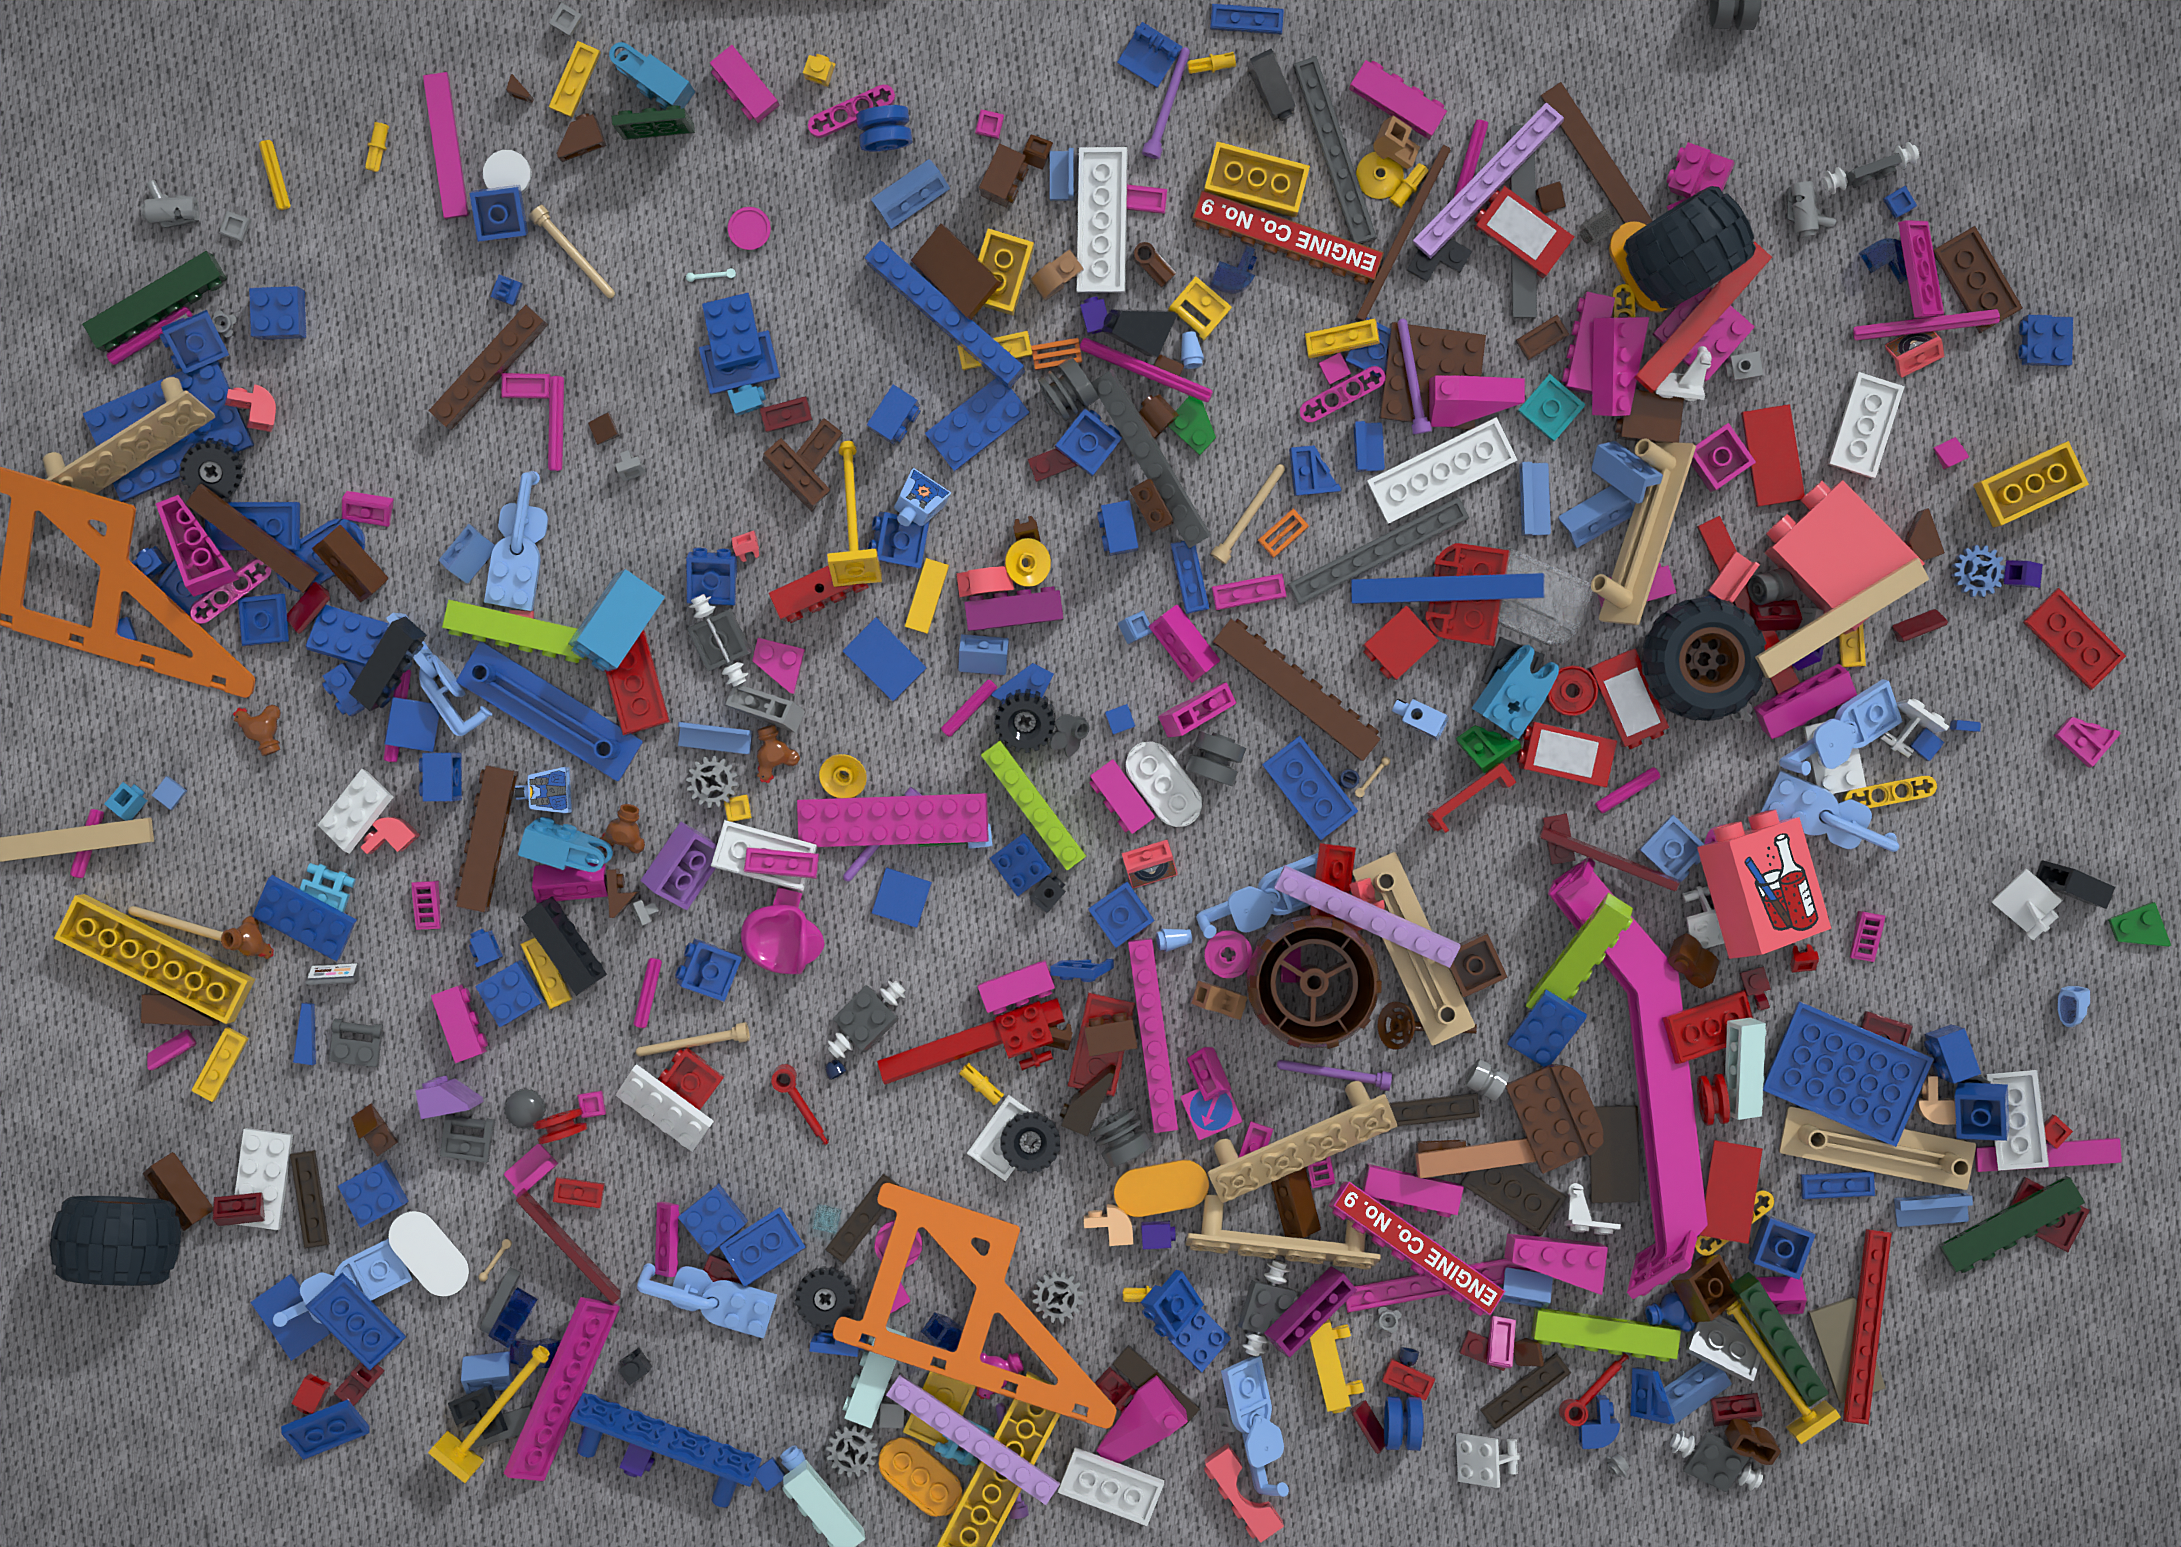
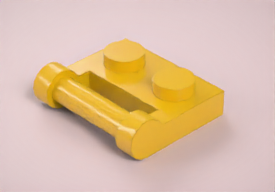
(1205, 302)

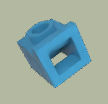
(747, 399)
(126, 801)

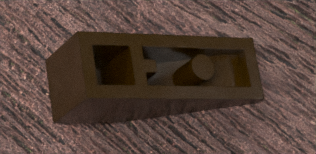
(1085, 1104)

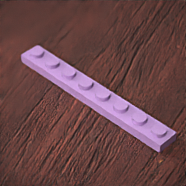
(1488, 180)
(1367, 916)
(973, 1439)

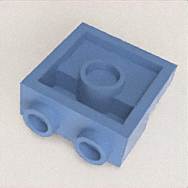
(1672, 849)

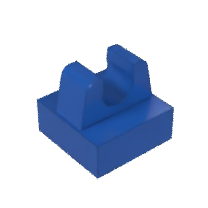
(506, 290)

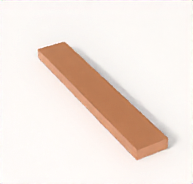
(1473, 1158)

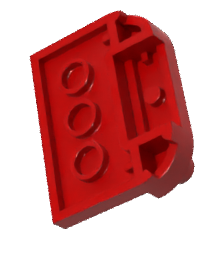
(1468, 620)

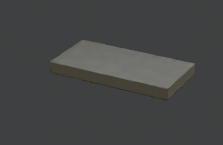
(1834, 1333)

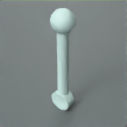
(730, 273)

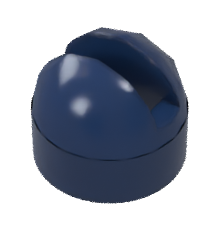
(1350, 775)
(834, 1069)
(1408, 1356)

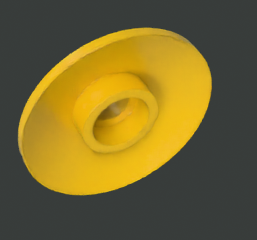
(1376, 186)
(1038, 562)
(842, 785)

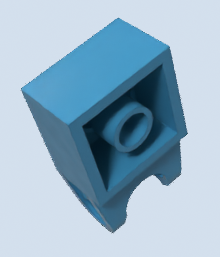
(652, 77)
(1515, 693)
(562, 846)

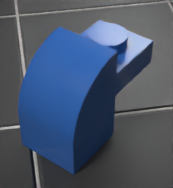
(1599, 1431)

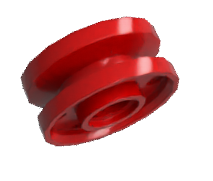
(1586, 694)
(1713, 1099)
(560, 1126)

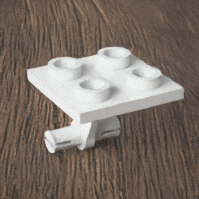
(1691, 382)
(1918, 715)
(2029, 903)
(1703, 925)
(1579, 1216)
(1480, 1459)

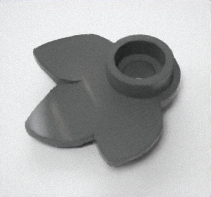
(1069, 733)

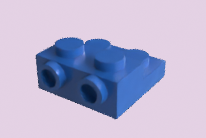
(2046, 340)
(193, 342)
(1089, 441)
(897, 542)
(712, 575)
(340, 683)
(708, 969)
(1171, 1305)
(825, 1343)

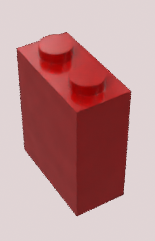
(1399, 643)

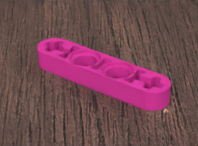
(850, 107)
(1340, 391)
(232, 592)

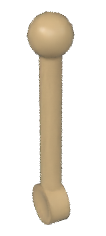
(1359, 792)
(505, 1245)

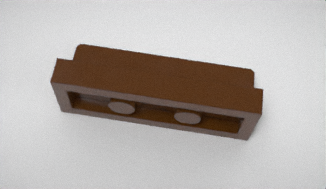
(795, 474)
(350, 563)
(177, 1186)
(1296, 1205)

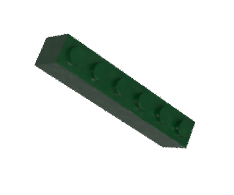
(155, 301)
(2011, 1224)
(1778, 1338)

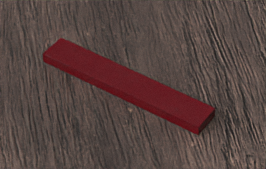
(1609, 858)
(568, 1246)

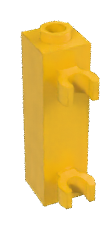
(1329, 1367)

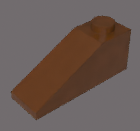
(163, 1009)

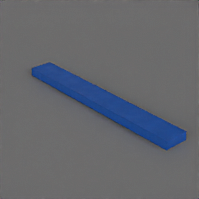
(1448, 588)

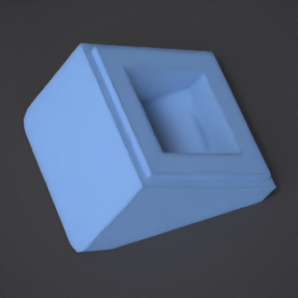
(1135, 627)

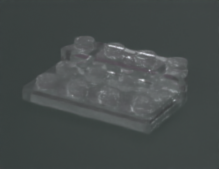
(1551, 618)

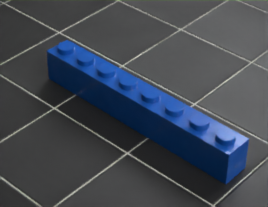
(944, 314)

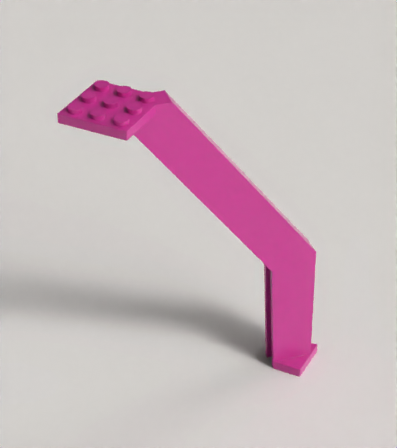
(1662, 1085)

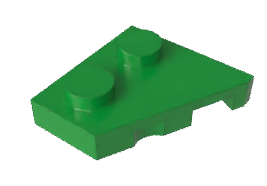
(1193, 425)
(1486, 747)
(2140, 926)

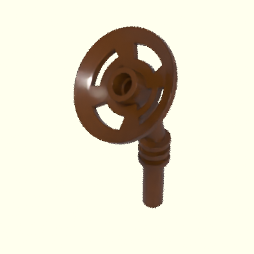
(1400, 1025)

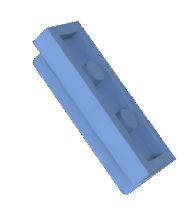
(910, 193)
(1624, 470)
(1534, 498)
(1597, 515)
(715, 738)
(1932, 1209)
(1695, 1389)

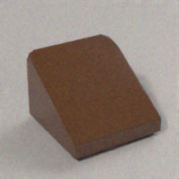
(517, 91)
(1037, 151)
(1550, 197)
(1169, 365)
(603, 428)
(1528, 1353)

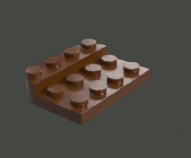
(1556, 1115)

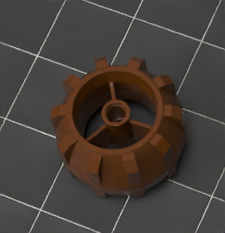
(1348, 1016)

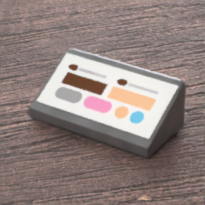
(333, 973)

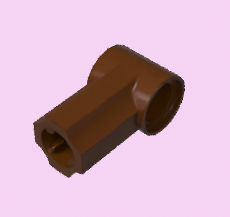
(1155, 266)

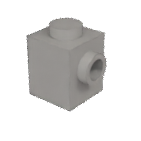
(1743, 367)

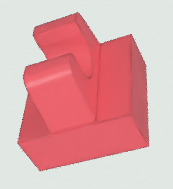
(745, 543)

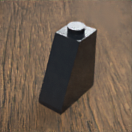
(1271, 85)
(1140, 329)
(2075, 884)

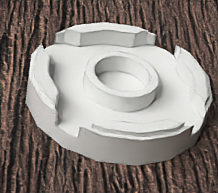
(507, 169)

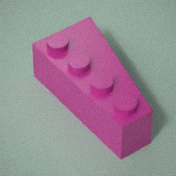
(1616, 361)
(195, 553)
(1564, 1259)

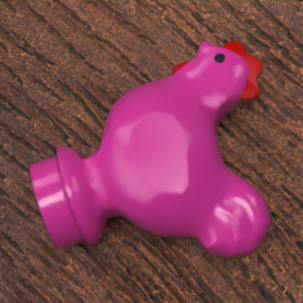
(1012, 1363)

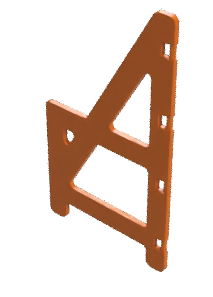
(71, 513)
(953, 1231)

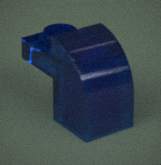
(1885, 252)
(1234, 279)
(513, 1317)
(943, 1331)
(521, 1351)

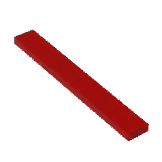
(1700, 321)
(1721, 549)
(953, 1047)
(1867, 1326)

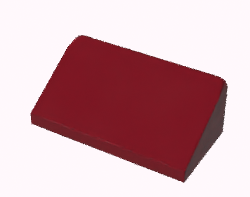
(308, 607)
(1776, 615)
(1919, 625)
(238, 1209)
(1735, 1407)
(1369, 1425)

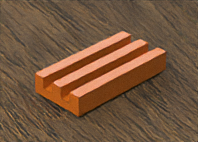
(1036, 357)
(1267, 547)

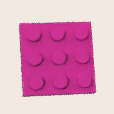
(1719, 340)

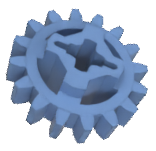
(1984, 579)

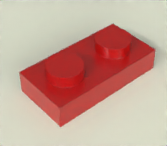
(578, 1192)
(1408, 1379)

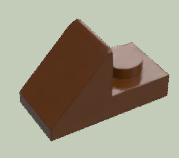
(616, 899)
(374, 1130)

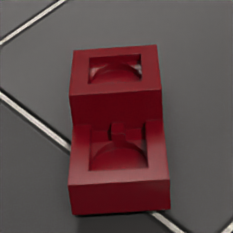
(358, 1383)
(1115, 1388)

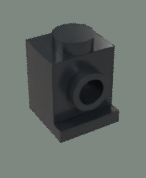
(1039, 897)
(634, 1366)

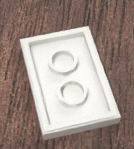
(987, 1146)

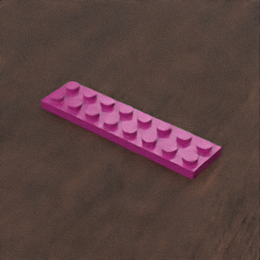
(893, 820)
(561, 1389)

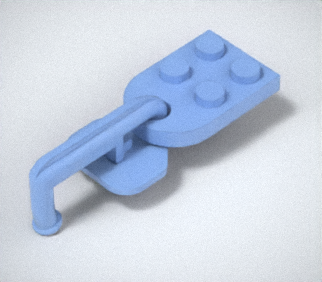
(514, 576)
(430, 667)
(1854, 726)
(1843, 821)
(1253, 906)
(372, 1271)
(720, 1302)
(1251, 1415)

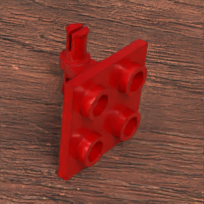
(1025, 1031)

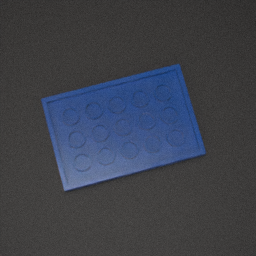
(206, 385)
(1847, 1074)

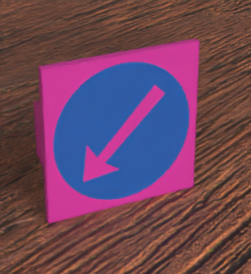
(1211, 1115)

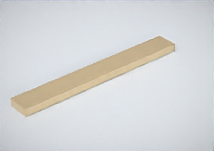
(1842, 618)
(76, 839)

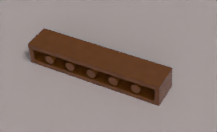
(488, 367)
(486, 838)

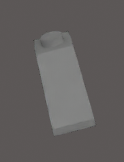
(766, 707)

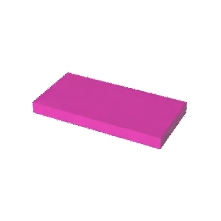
(1921, 269)

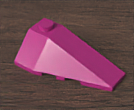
(1467, 398)
(1146, 1420)

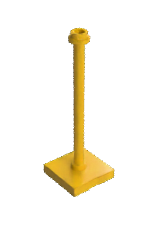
(855, 565)
(1812, 1420)
(456, 1454)

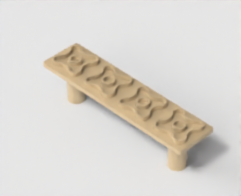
(134, 444)
(1646, 534)
(1425, 980)
(1303, 1148)
(1916, 1157)
(1267, 1246)

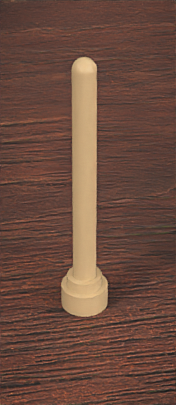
(541, 217)
(1223, 551)
(175, 923)
(738, 1033)

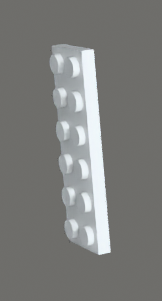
(1102, 219)
(1441, 470)

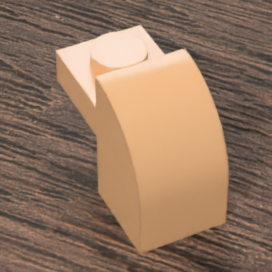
(1934, 1108)
(1116, 1220)

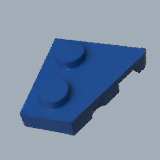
(1310, 473)
(1031, 678)
(1080, 969)
(1649, 1397)

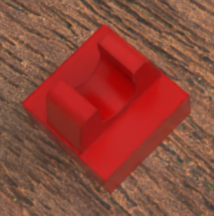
(1804, 961)
(2056, 1131)

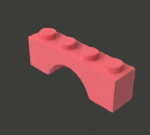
(1260, 1517)

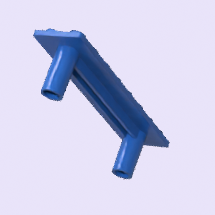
(549, 711)
(671, 1441)

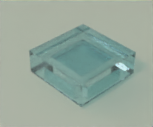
(827, 1218)

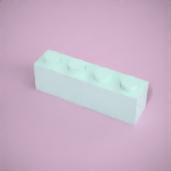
(1745, 1067)
(869, 1386)
(822, 1507)

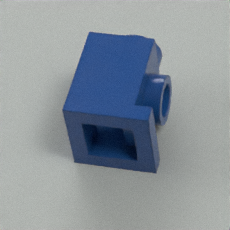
(151, 562)
(484, 947)

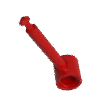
(797, 1098)
(1581, 1404)

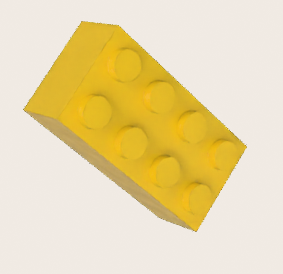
(1257, 179)
(2030, 484)

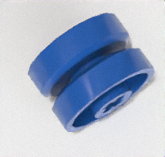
(884, 128)
(1403, 1424)

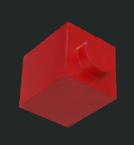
(311, 1394)

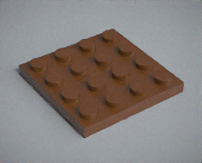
(1435, 354)

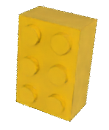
(1009, 261)

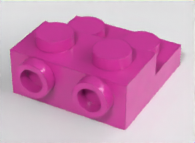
(1698, 170)

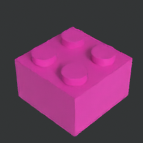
(1720, 457)

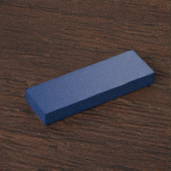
(1247, 19)
(1189, 577)
(1837, 1185)

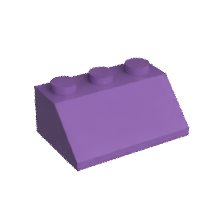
(681, 866)
(445, 1097)

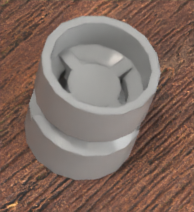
(1485, 1079)

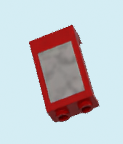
(1523, 231)
(1628, 699)
(1567, 754)
(1436, 814)

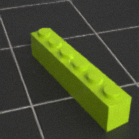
(508, 629)
(1033, 805)
(1584, 950)
(1607, 1333)

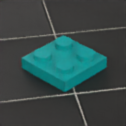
(1551, 407)

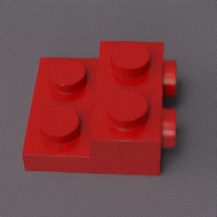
(691, 1078)

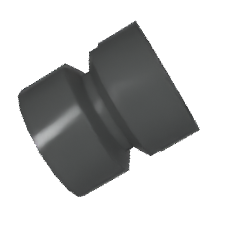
(1770, 586)

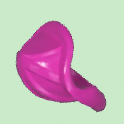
(781, 939)

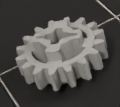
(708, 791)
(1067, 1290)
(842, 1454)

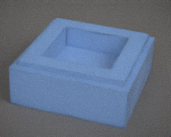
(169, 793)

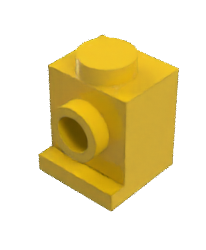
(819, 69)

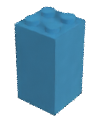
(616, 621)

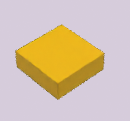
(738, 808)

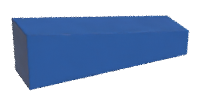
(305, 1043)

